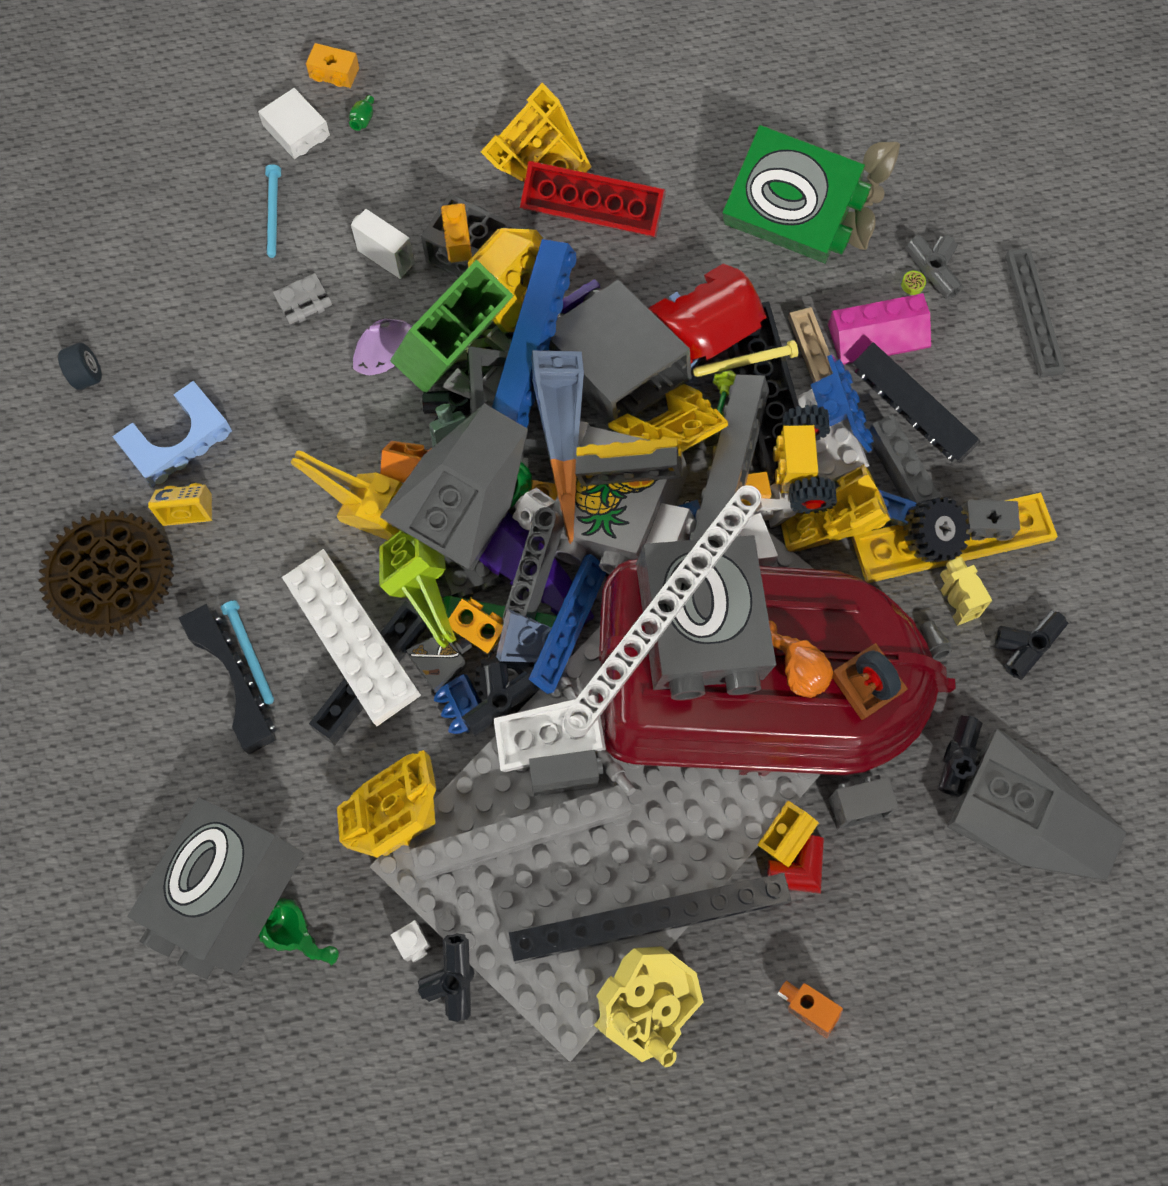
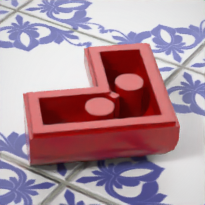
(806, 872)

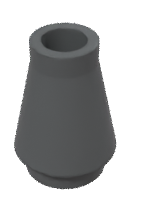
(936, 640)

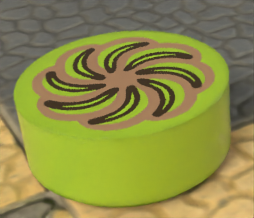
(913, 282)

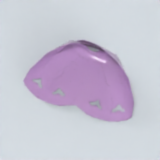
(379, 345)

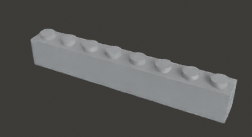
(520, 832)

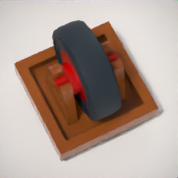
(868, 681)

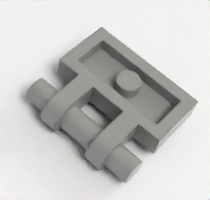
(299, 294)

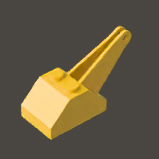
(363, 503)

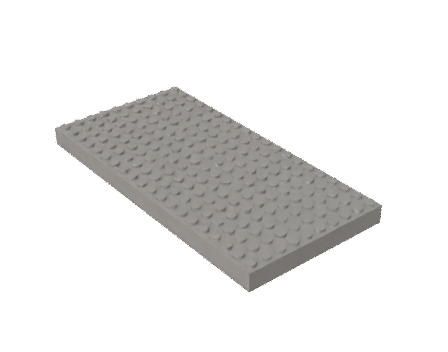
(682, 837)

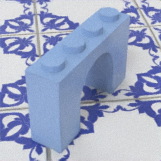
(159, 462)

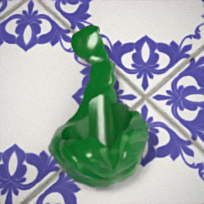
(288, 931)

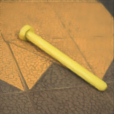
(791, 350)

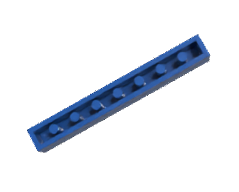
(534, 328)

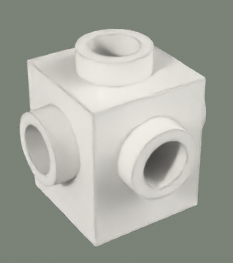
(529, 504)

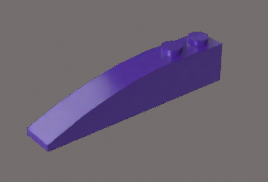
(504, 556)

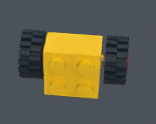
(798, 460)

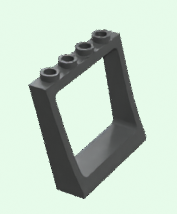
(485, 357)

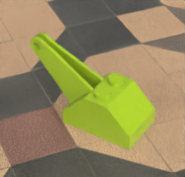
(408, 568)

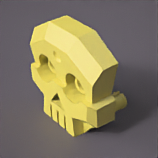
(636, 1017)

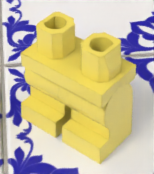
(964, 591)

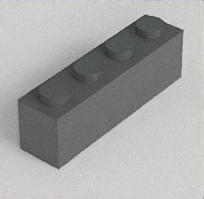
(901, 461)

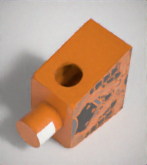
(823, 1013)

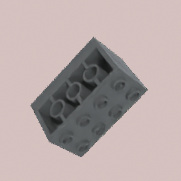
(480, 228)

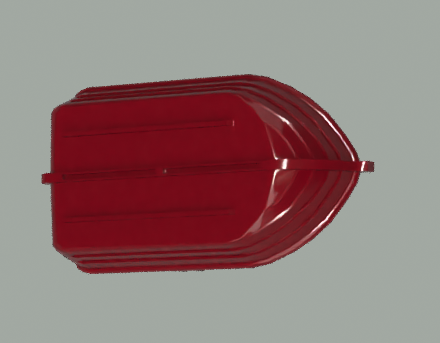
(774, 725)

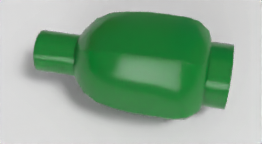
(361, 113)

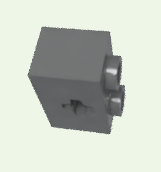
(992, 519)

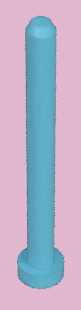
(273, 173)
(230, 609)

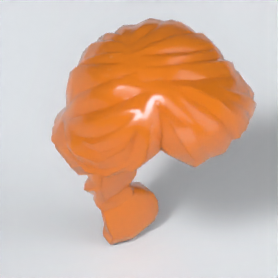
(805, 665)

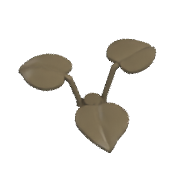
(879, 163)

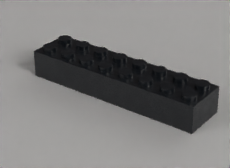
(780, 385)

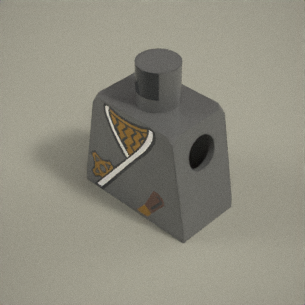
(437, 663)

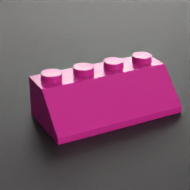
(891, 324)

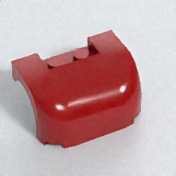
(714, 313)

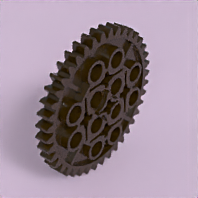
(107, 614)

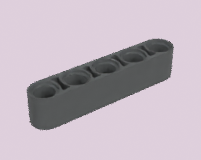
(531, 557)

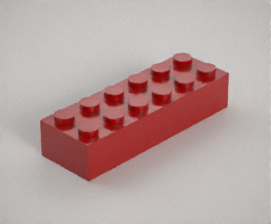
(592, 199)

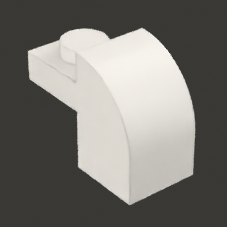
(777, 508)

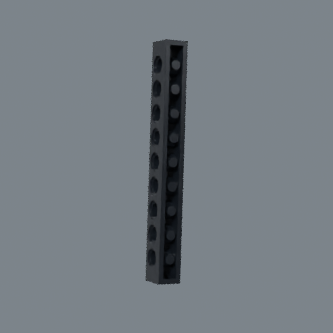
(649, 918)

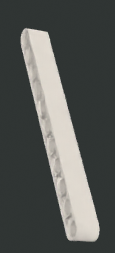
(660, 620)

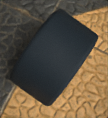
(79, 366)

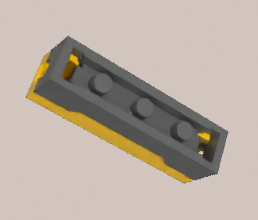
(629, 462)

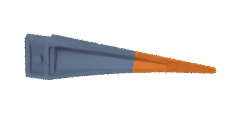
(559, 397)

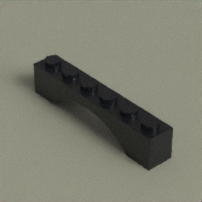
(249, 722)

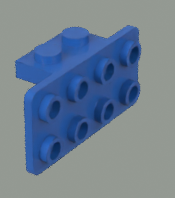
(841, 401)

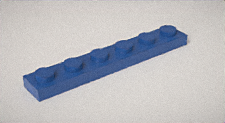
(568, 625)

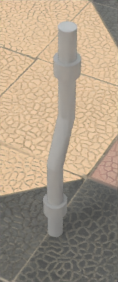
(614, 769)

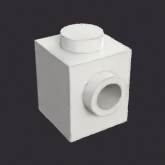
(411, 942)

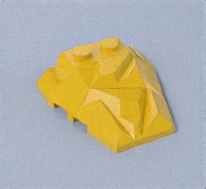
(856, 512)

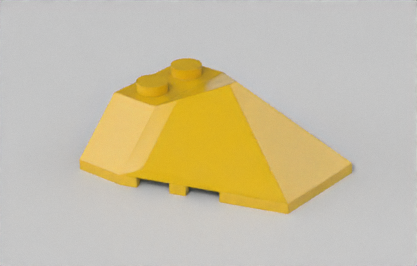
(537, 135)
(687, 419)

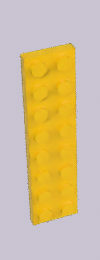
(886, 553)

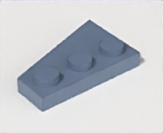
(521, 638)

